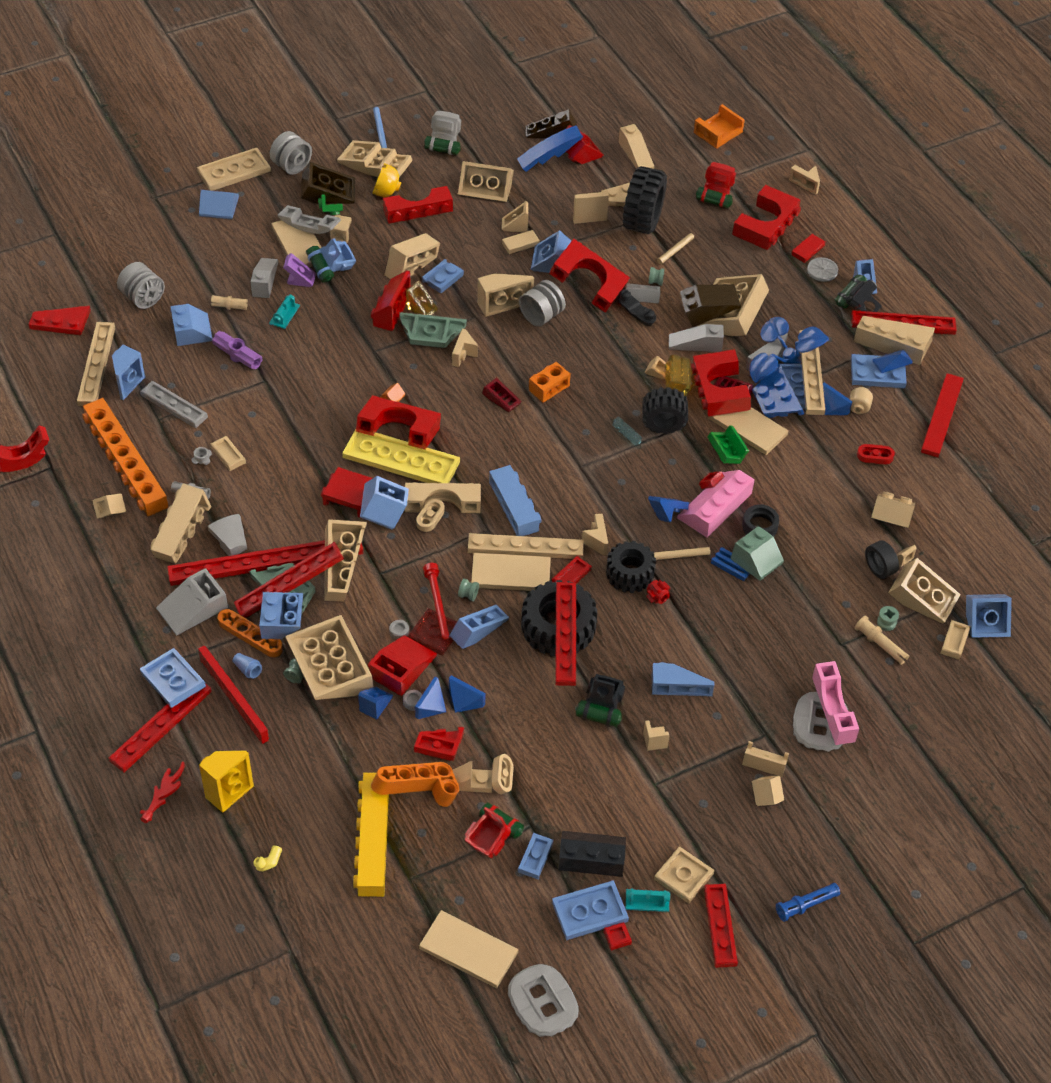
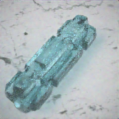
(627, 431)

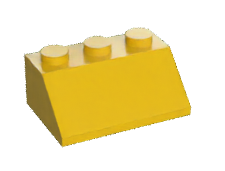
(226, 777)

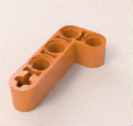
(418, 777)

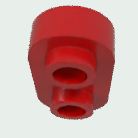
(875, 454)

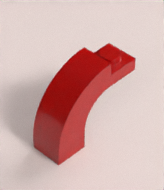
(25, 454)

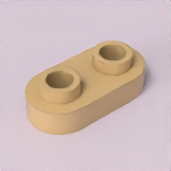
(427, 517)
(502, 774)

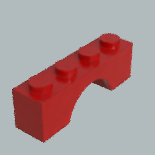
(400, 209)

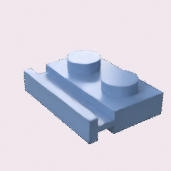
(442, 276)

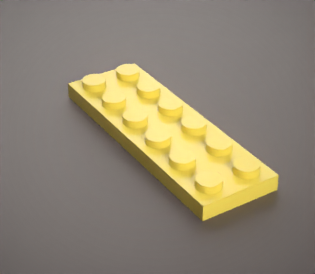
(400, 458)

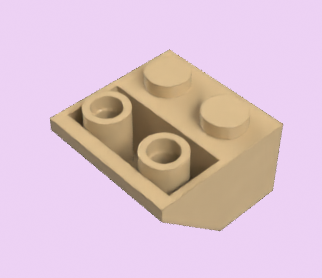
(893, 509)

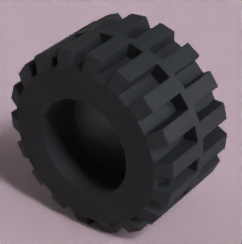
(665, 410)
(630, 554)

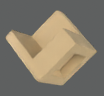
(340, 231)
(109, 505)
(655, 737)
(768, 790)

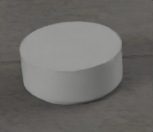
(398, 629)
(411, 698)

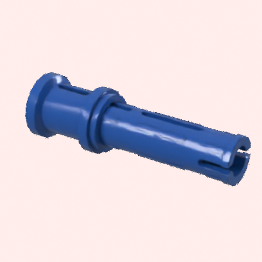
(798, 905)

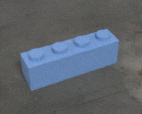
(514, 501)

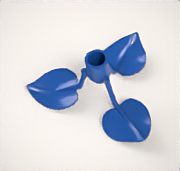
(809, 339)

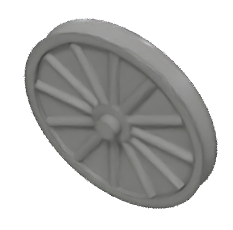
(822, 269)

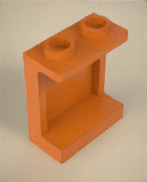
(720, 127)

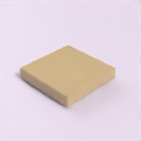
(590, 207)
(684, 874)

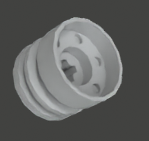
(140, 285)
(542, 303)

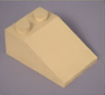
(501, 292)
(924, 591)

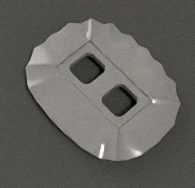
(805, 720)
(557, 993)

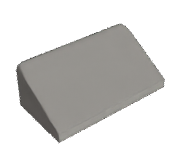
(644, 293)

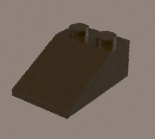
(324, 181)
(709, 302)

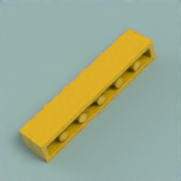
(372, 840)

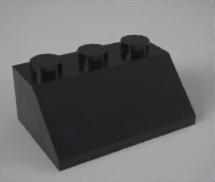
(592, 853)

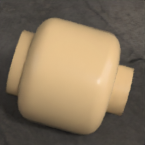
(861, 400)

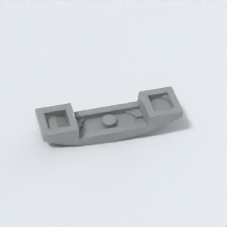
(310, 224)

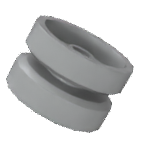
(290, 152)

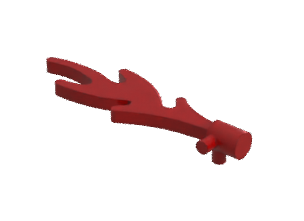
(166, 790)

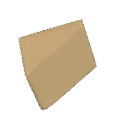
(656, 368)
(906, 555)

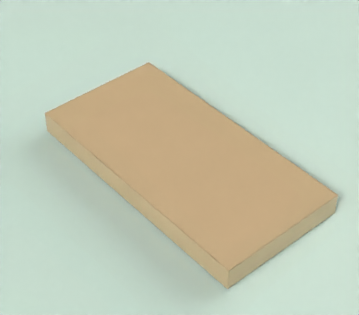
(233, 169)
(295, 240)
(753, 429)
(510, 571)
(468, 949)

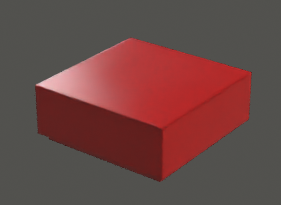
(711, 480)
(617, 936)

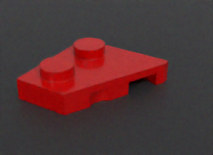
(439, 743)

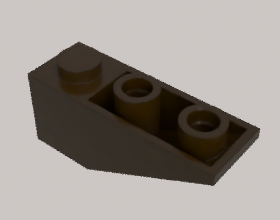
(550, 125)

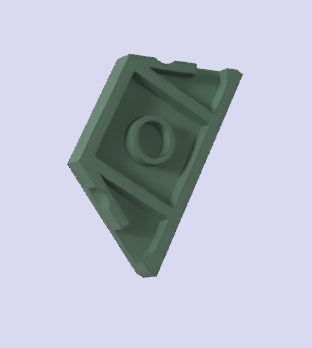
(431, 330)
(262, 577)

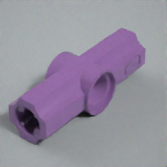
(237, 350)

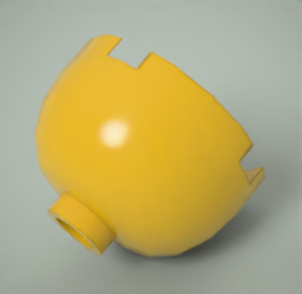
(387, 181)

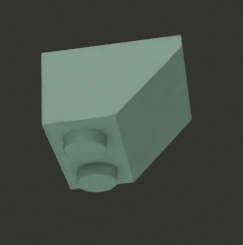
(757, 553)

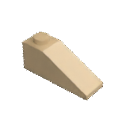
(634, 146)

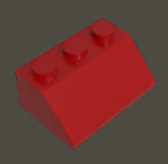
(391, 302)

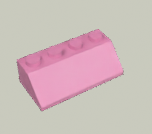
(717, 503)

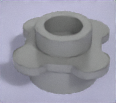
(201, 456)

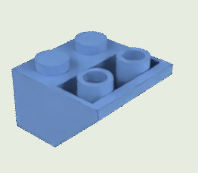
(383, 502)
(280, 614)

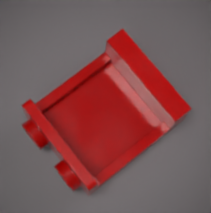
(345, 489)

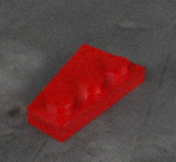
(61, 320)

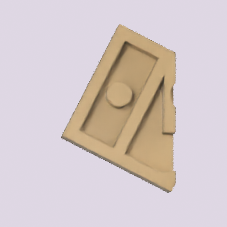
(617, 195)

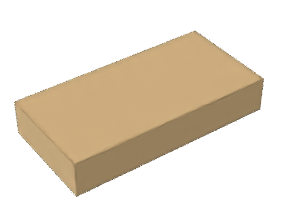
(520, 242)
(228, 453)
(955, 639)

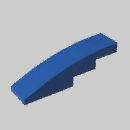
(553, 145)

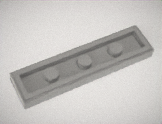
(173, 404)

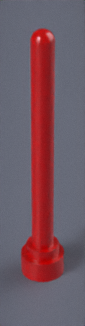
(431, 572)

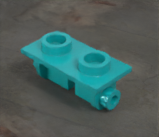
(285, 312)
(647, 900)

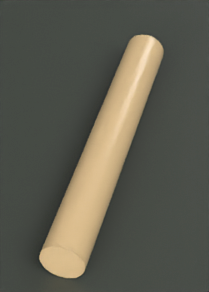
(675, 248)
(682, 553)

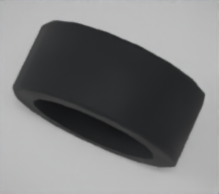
(761, 511)
(882, 559)

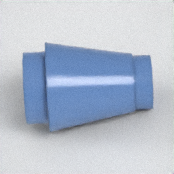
(247, 665)

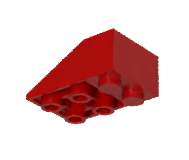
(400, 664)

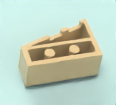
(411, 255)

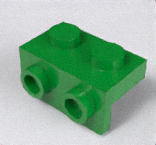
(334, 209)
(728, 445)

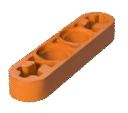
(247, 636)

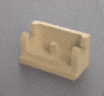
(765, 760)

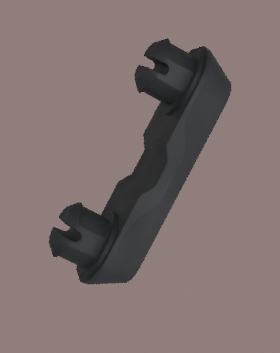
(633, 306)

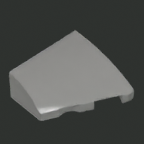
(229, 534)

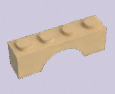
(464, 496)

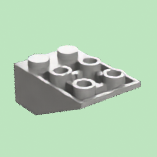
(193, 602)

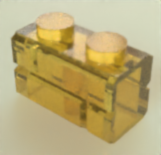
(678, 374)

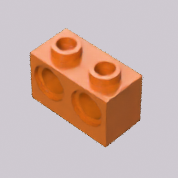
(549, 382)

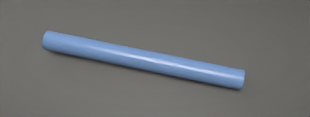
(379, 127)

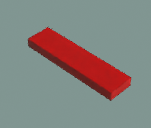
(720, 925)

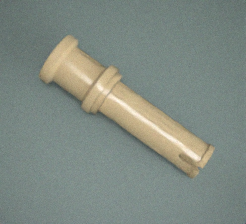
(875, 634)

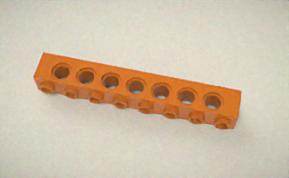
(125, 457)

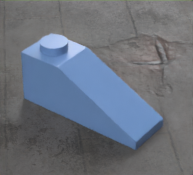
(477, 626)
(675, 680)

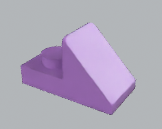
(299, 272)

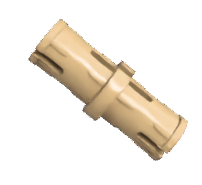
(229, 302)

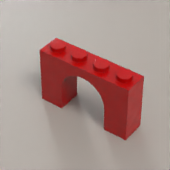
(767, 232)
(579, 256)
(717, 399)
(379, 411)

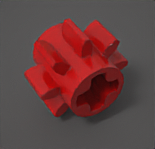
(658, 591)

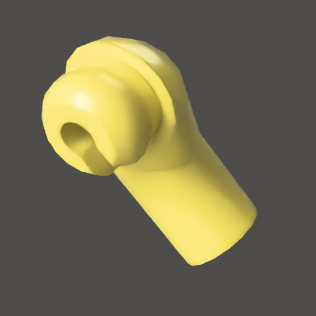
(263, 864)

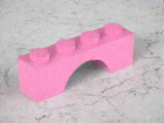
(840, 720)

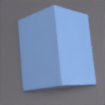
(217, 204)

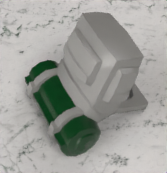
(444, 134)

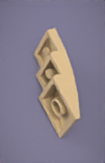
(370, 157)

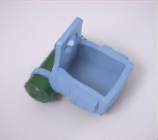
(330, 258)

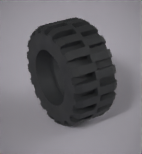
(644, 200)
(542, 633)

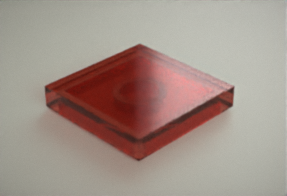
(428, 632)

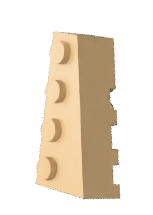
(894, 336)
(180, 523)
(348, 537)

